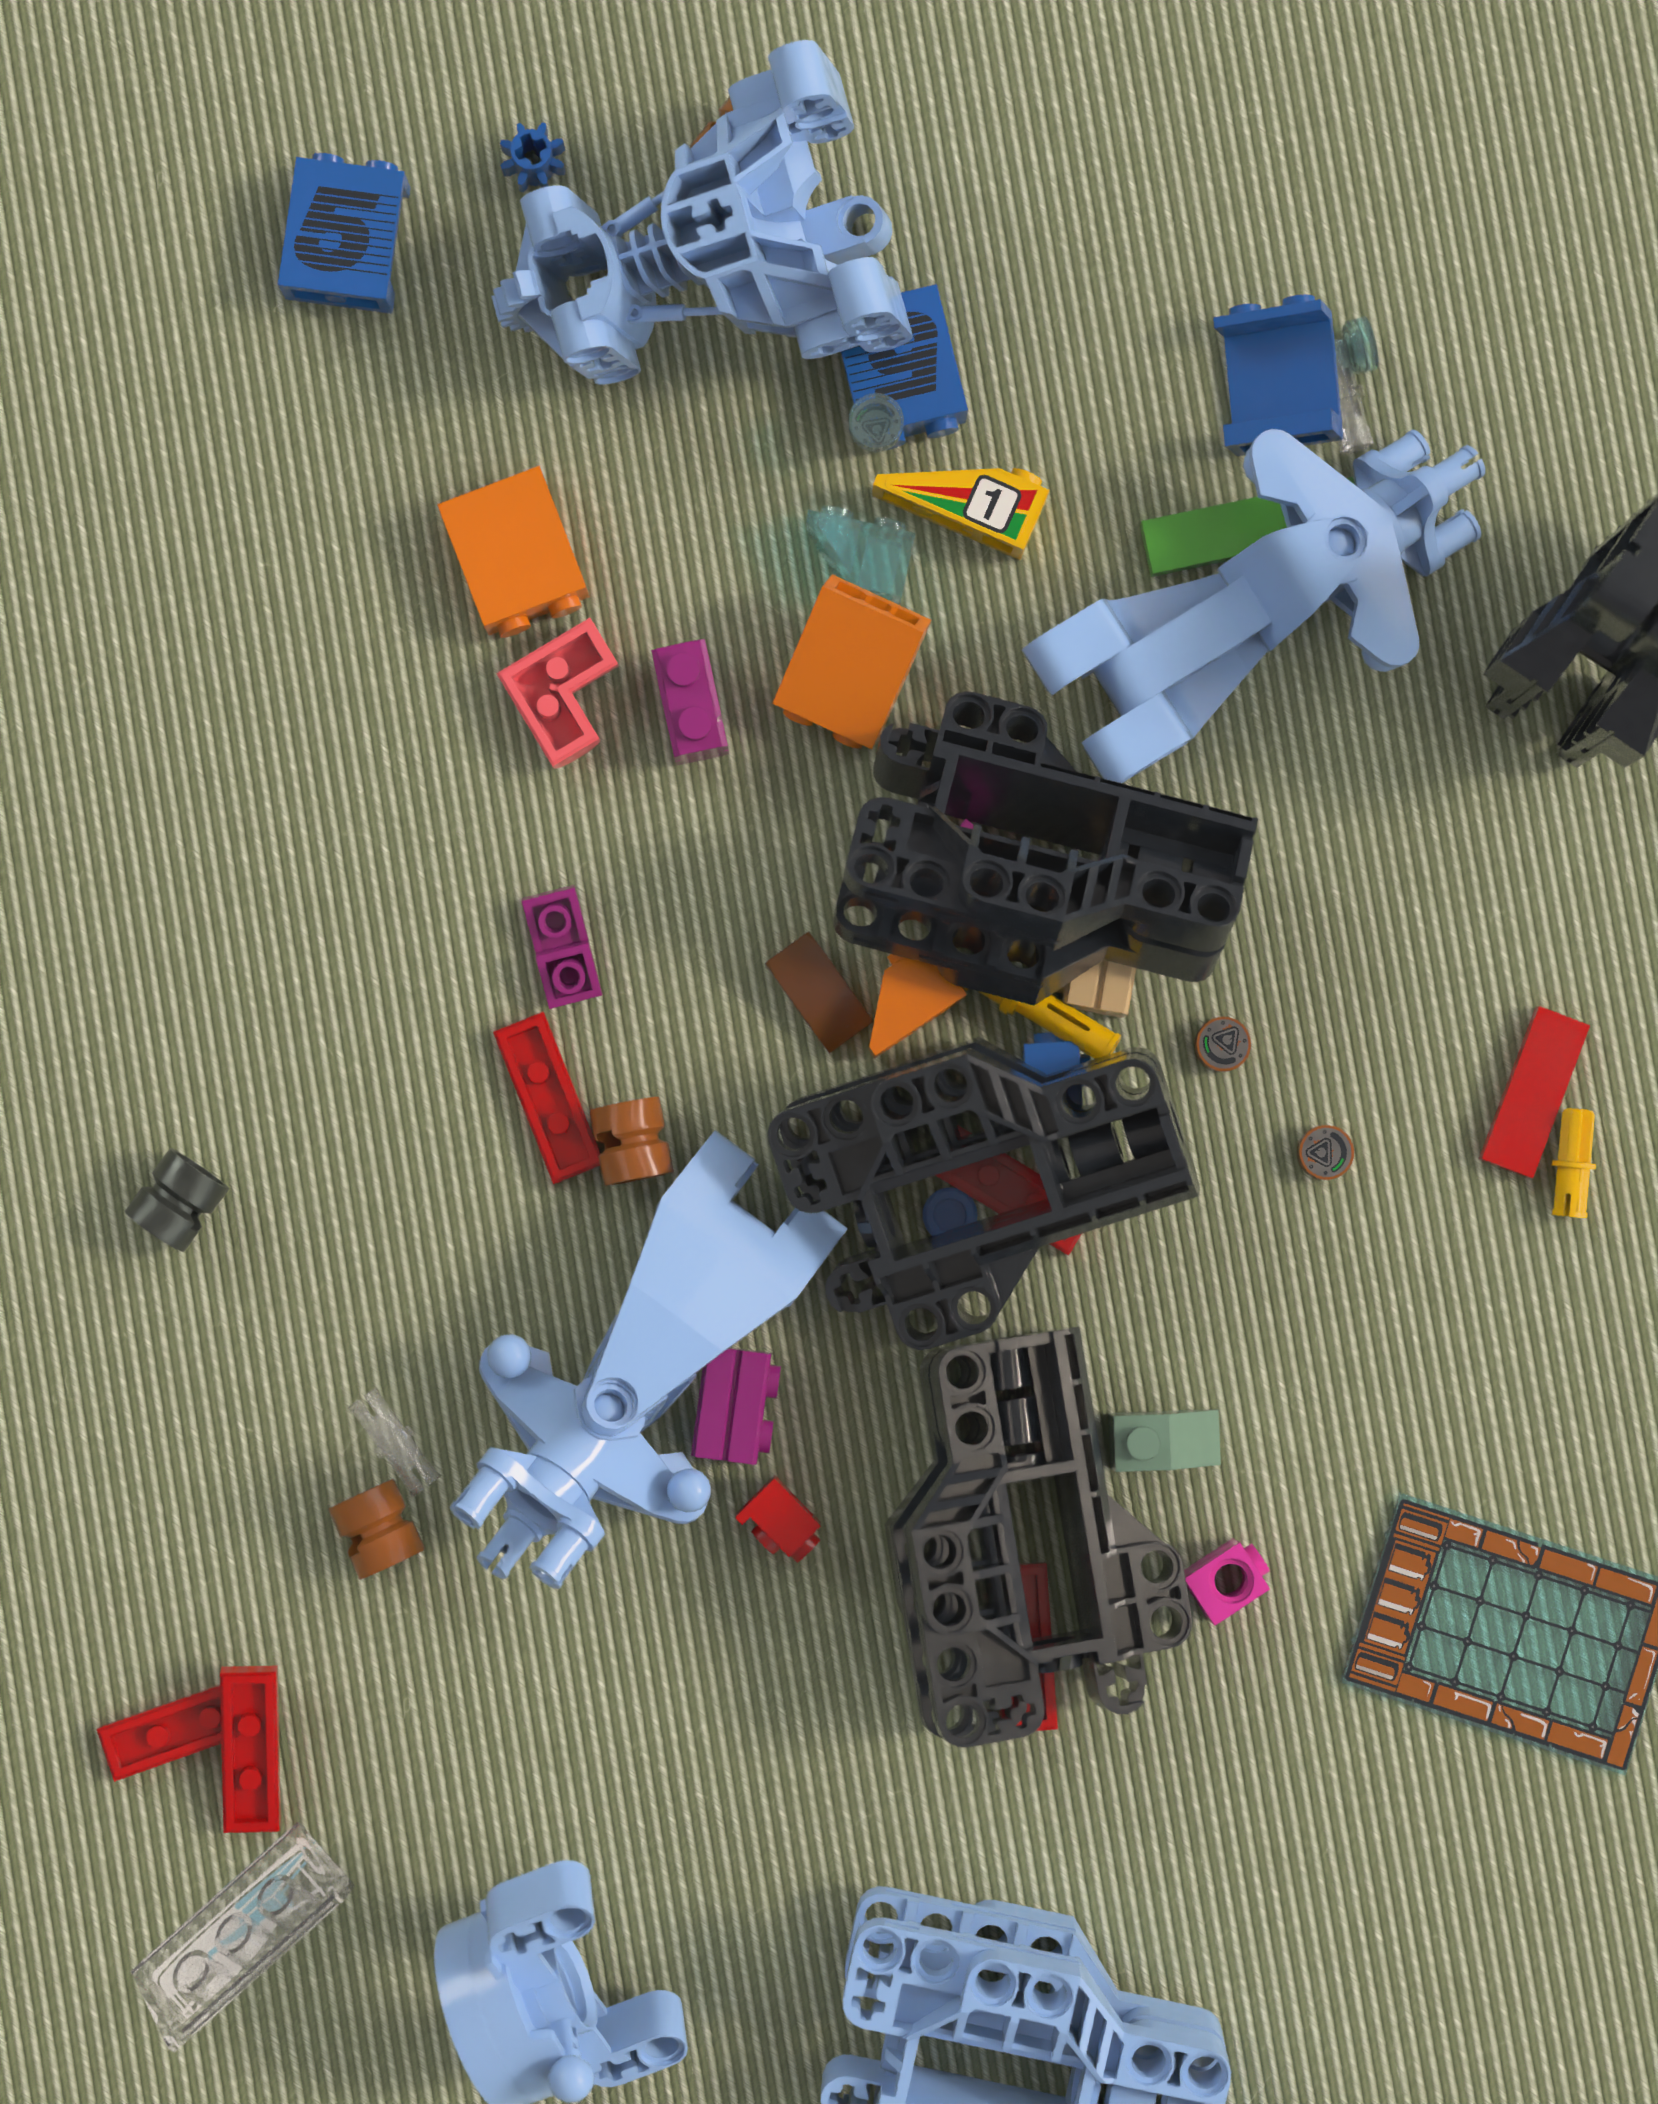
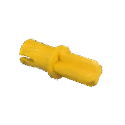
(1574, 1163)

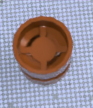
(631, 1141)
(376, 1529)

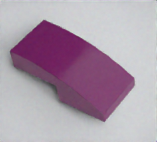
(562, 946)

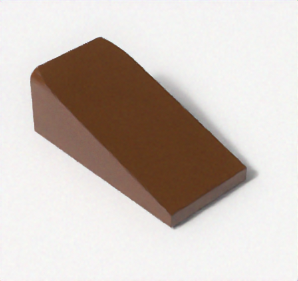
(818, 992)

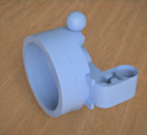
(527, 2004)

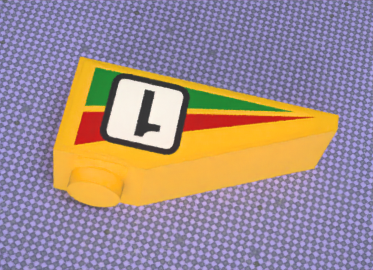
(977, 503)

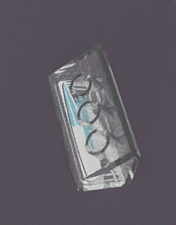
(239, 1934)

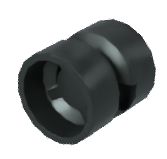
(176, 1200)

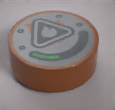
(1222, 1044)
(1325, 1152)

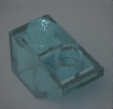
(863, 552)

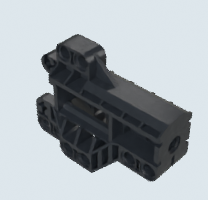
(1611, 621)
(1151, 902)
(1015, 1110)
(969, 1491)

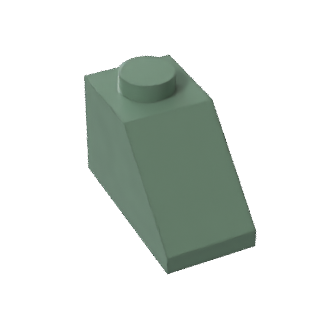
(1164, 1440)

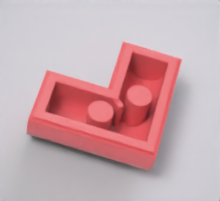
(545, 685)

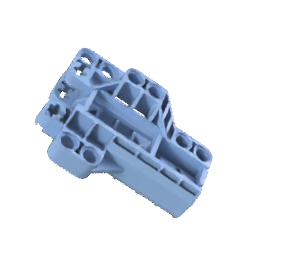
(934, 1990)

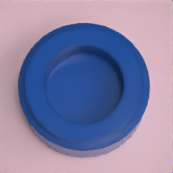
(948, 1210)

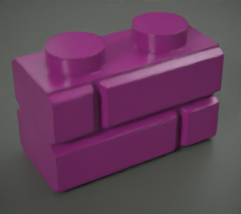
(690, 702)
(733, 1406)

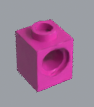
(1201, 1580)

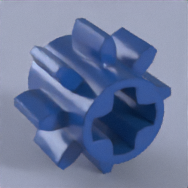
(527, 141)

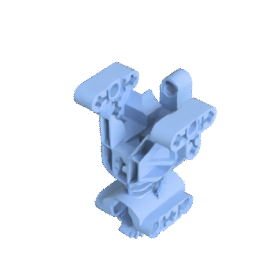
(727, 222)

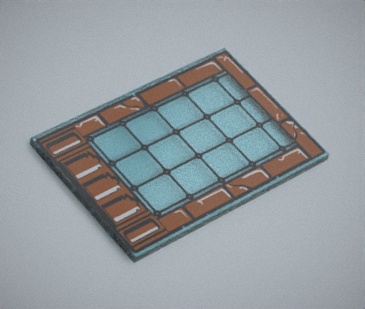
(1508, 1634)

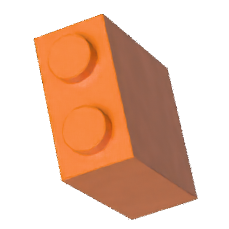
(514, 552)
(850, 663)

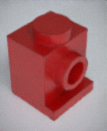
(781, 1520)

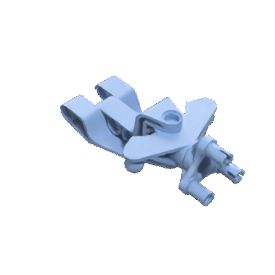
(1187, 646)
(695, 1292)

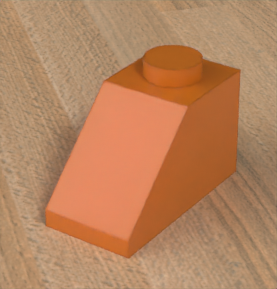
(909, 999)

